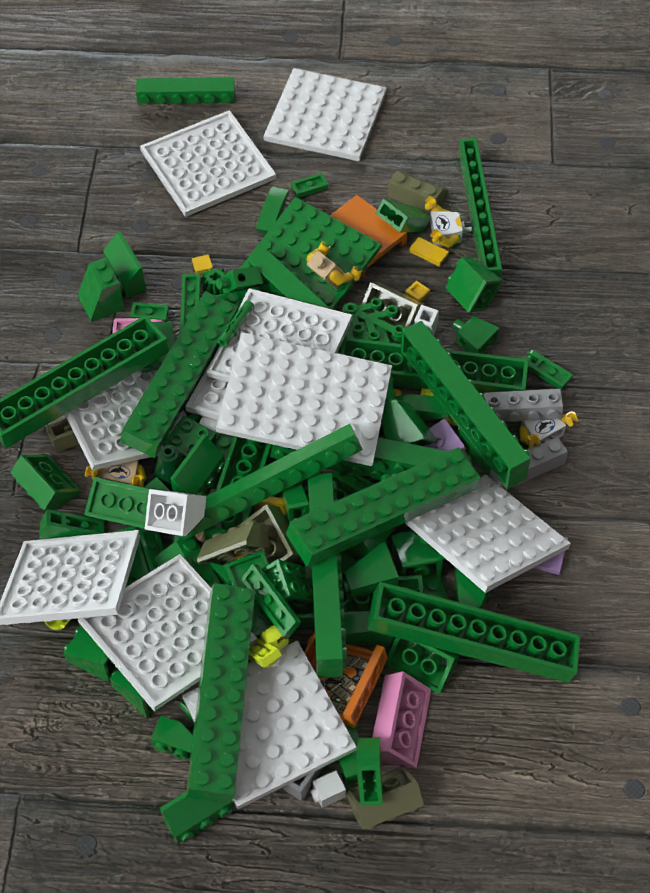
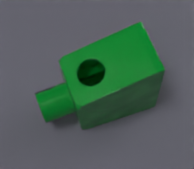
(234, 280)
(475, 334)

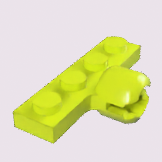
(268, 648)

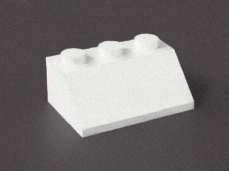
(173, 511)

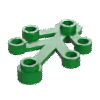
(372, 319)

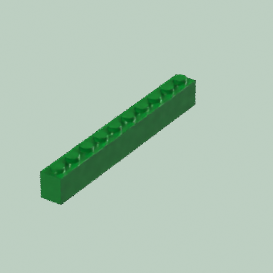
(479, 205)
(277, 477)

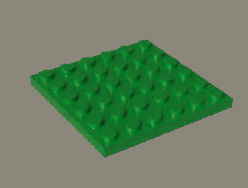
(300, 232)

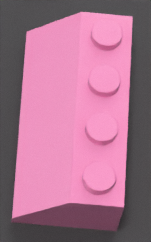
(401, 719)

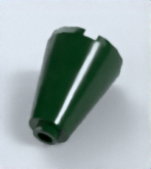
(167, 463)

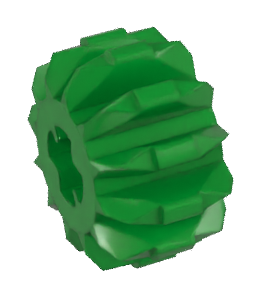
(209, 279)

